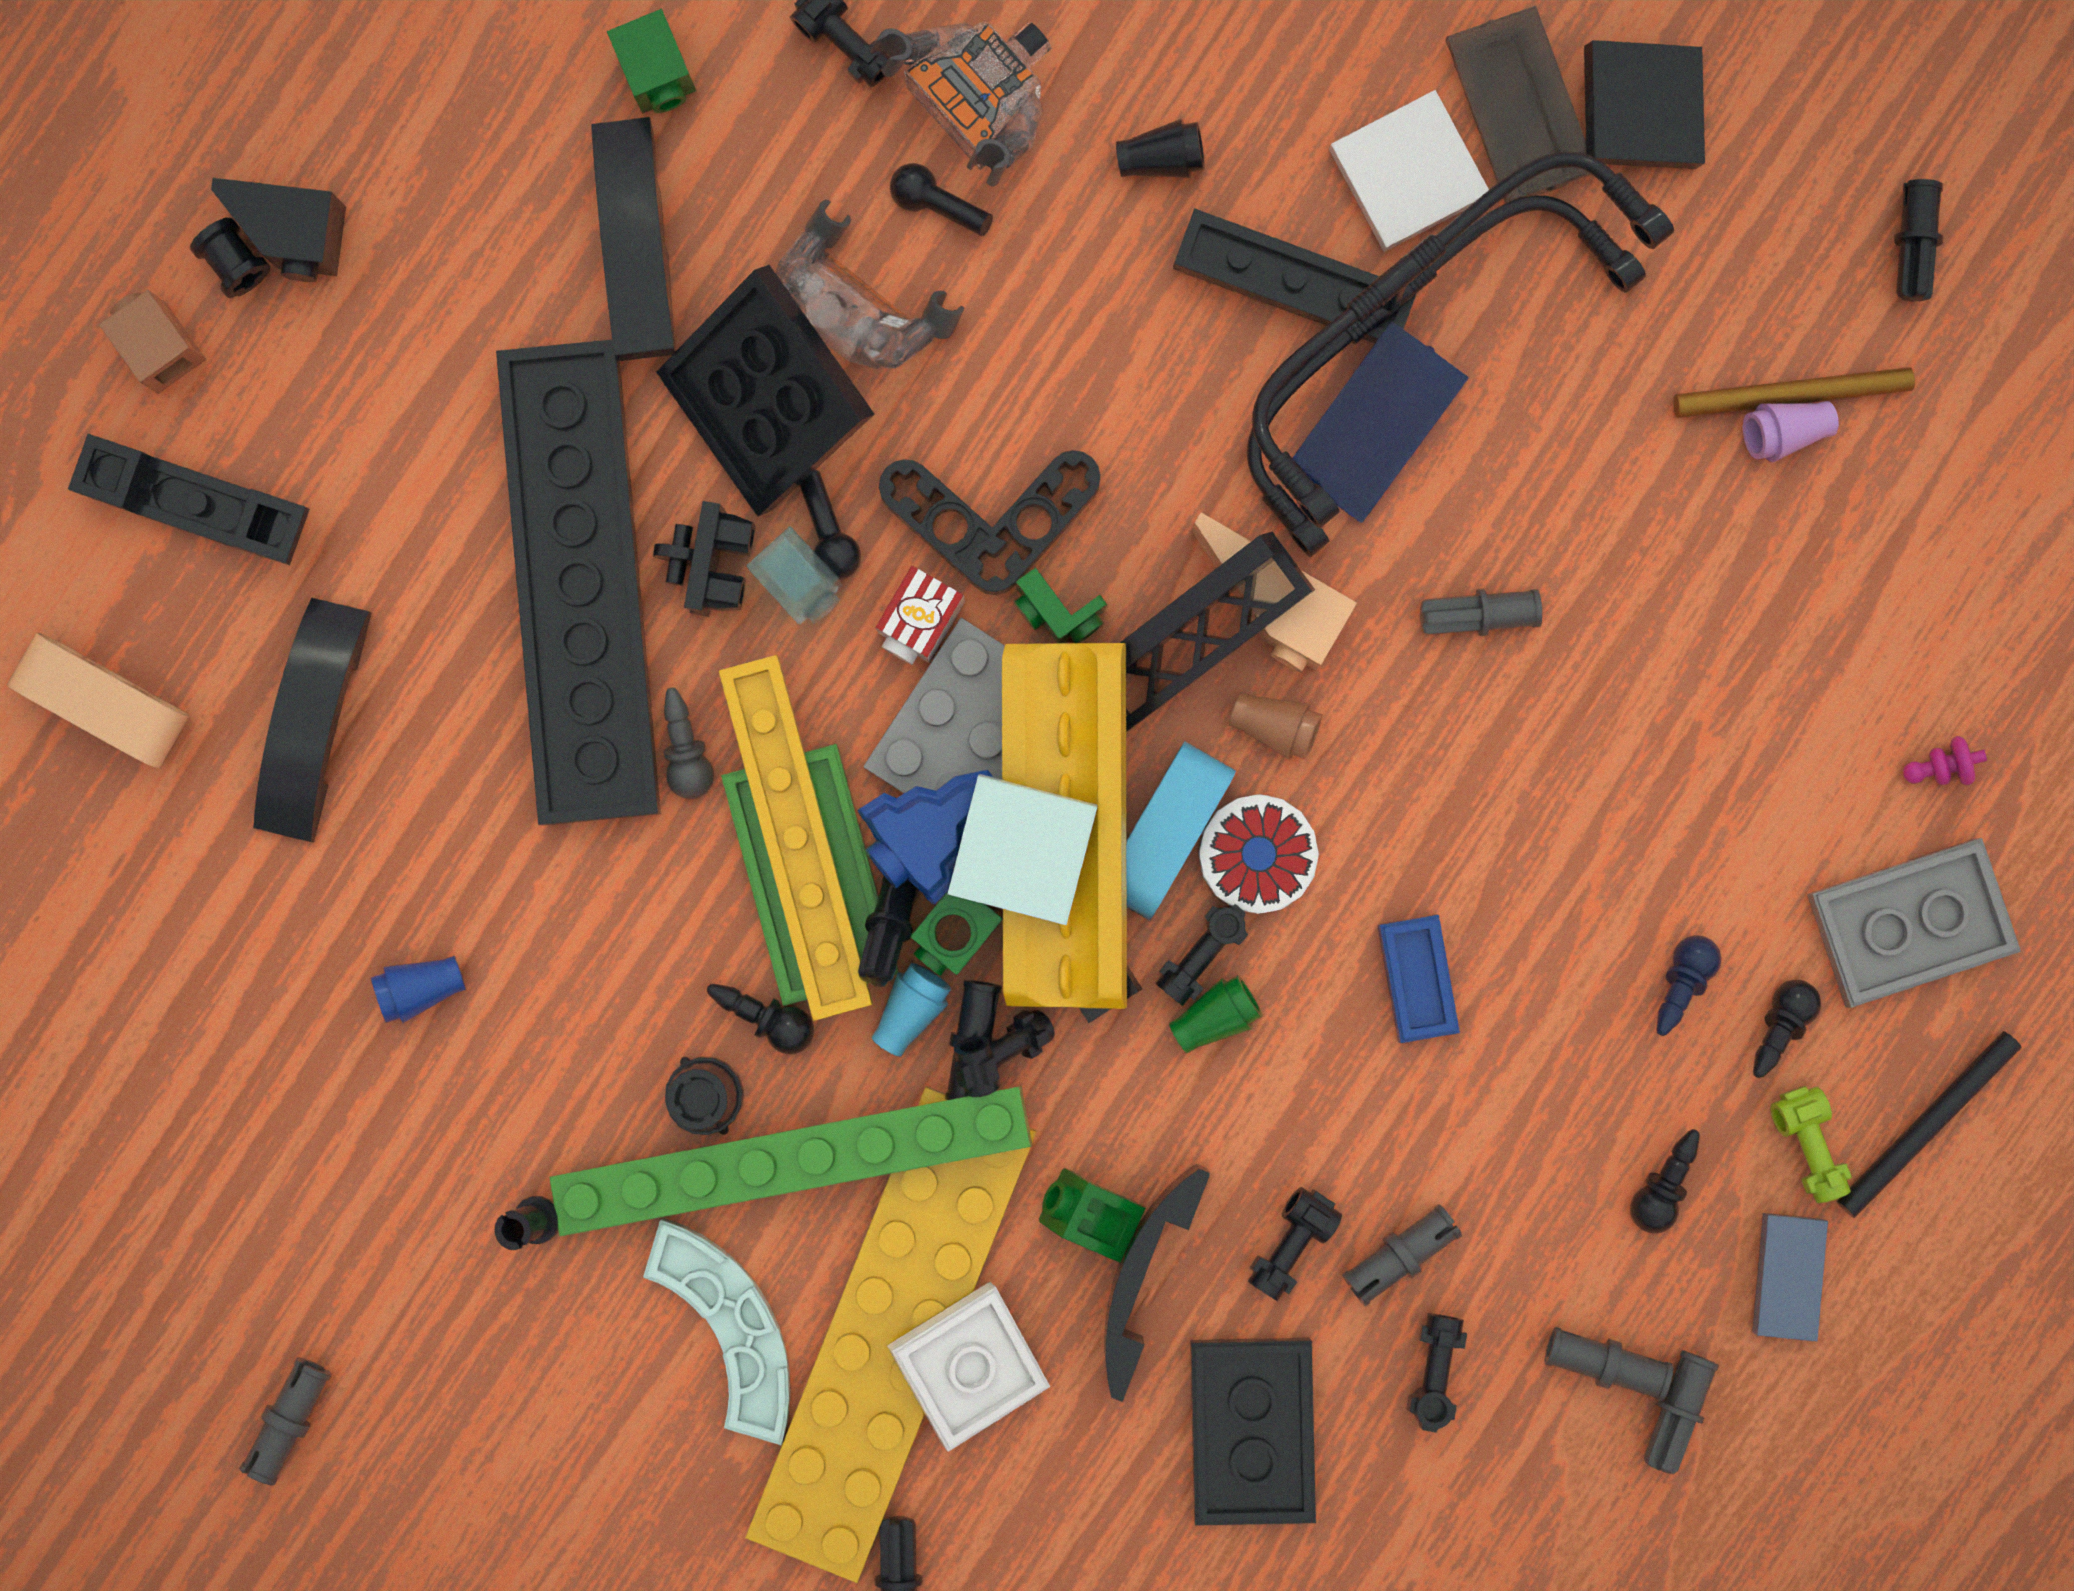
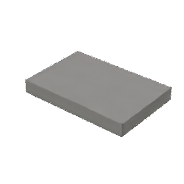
(1913, 922)

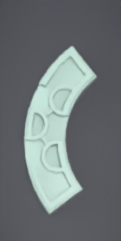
(739, 1318)

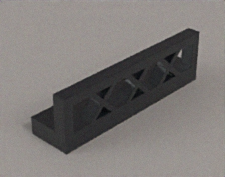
(1197, 604)

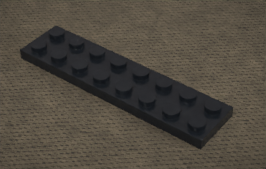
(578, 583)

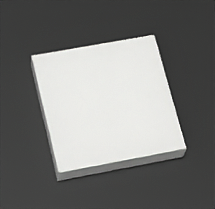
(1409, 170)
(968, 1366)

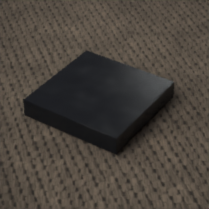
(1644, 104)

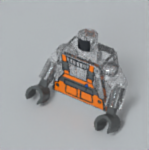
(974, 86)
(850, 312)

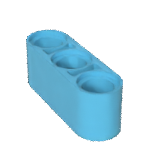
(1172, 825)

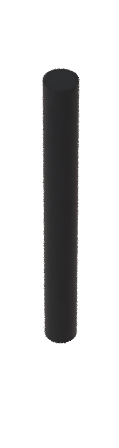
(1929, 1124)

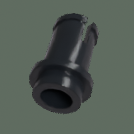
(531, 1222)

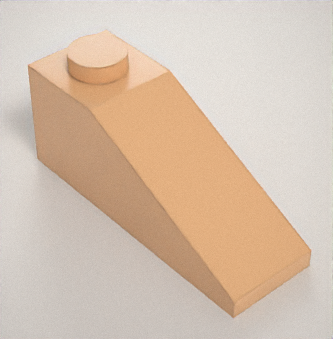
(1303, 632)

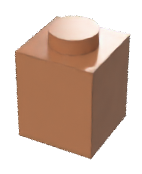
(151, 340)

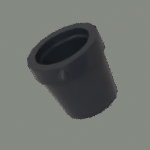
(704, 1095)

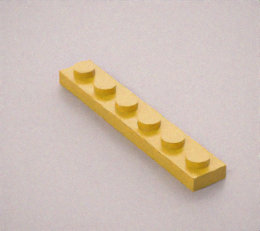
(795, 837)

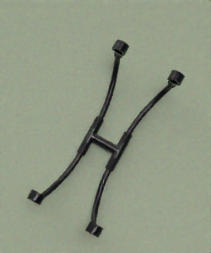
(1399, 286)

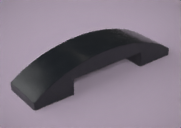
(188, 500)
(307, 718)
(1174, 1205)

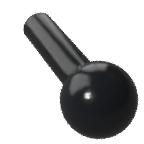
(915, 188)
(834, 548)

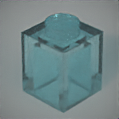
(796, 577)

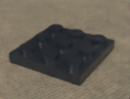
(764, 391)

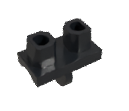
(706, 586)

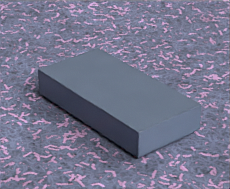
(1790, 1277)

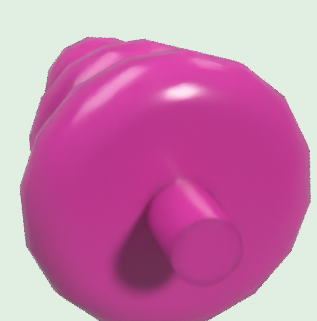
(1942, 766)

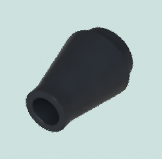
(1163, 152)

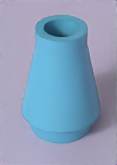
(911, 1006)

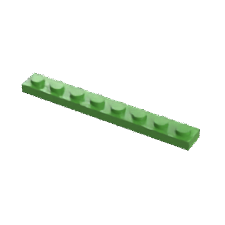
(791, 1161)

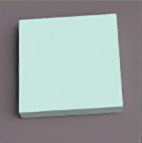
(1022, 849)

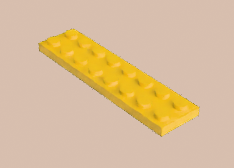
(857, 1405)

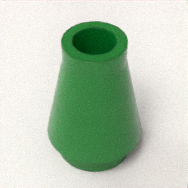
(1218, 1014)

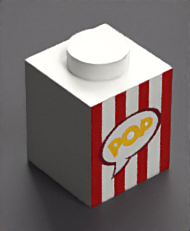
(919, 616)

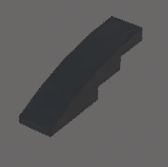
(633, 239)

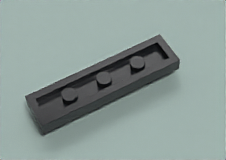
(1274, 271)

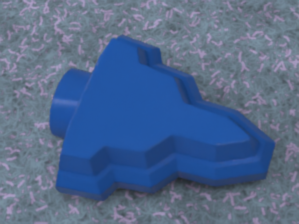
(920, 833)

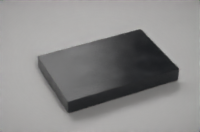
(1253, 1431)

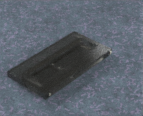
(1518, 98)

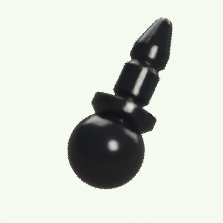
(1794, 1007)
(786, 1028)
(1656, 1205)

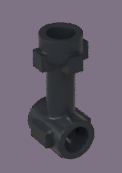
(824, 17)
(1223, 927)
(979, 1060)
(1310, 1217)
(1430, 1401)

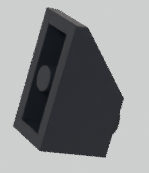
(288, 225)

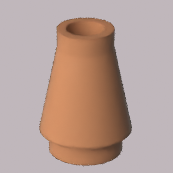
(1279, 724)

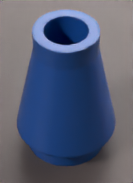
(415, 987)

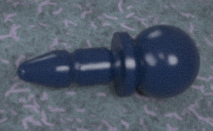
(1694, 962)

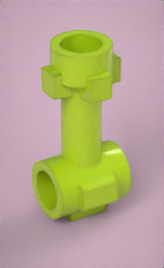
(1800, 1114)

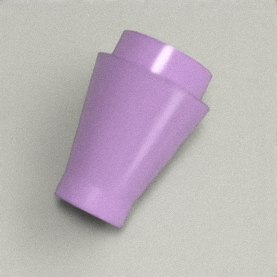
(1785, 428)

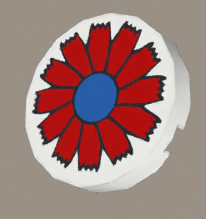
(1258, 853)

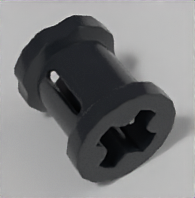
(229, 257)

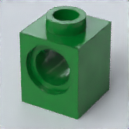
(652, 63)
(936, 957)

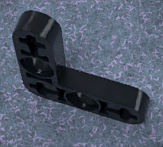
(980, 536)

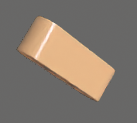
(98, 700)

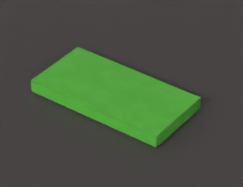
(846, 847)

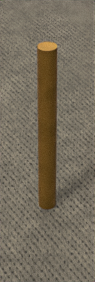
(1794, 392)

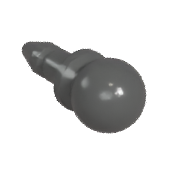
(689, 771)

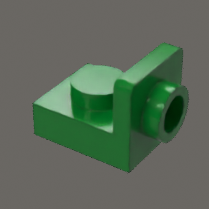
(1090, 1215)

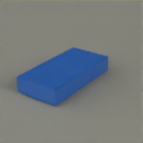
(1418, 979)

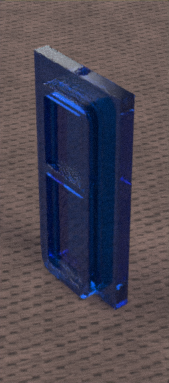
(1378, 420)

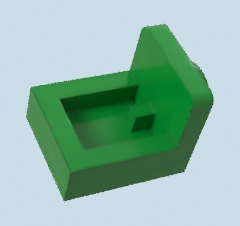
(1042, 607)

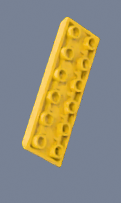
(1070, 740)

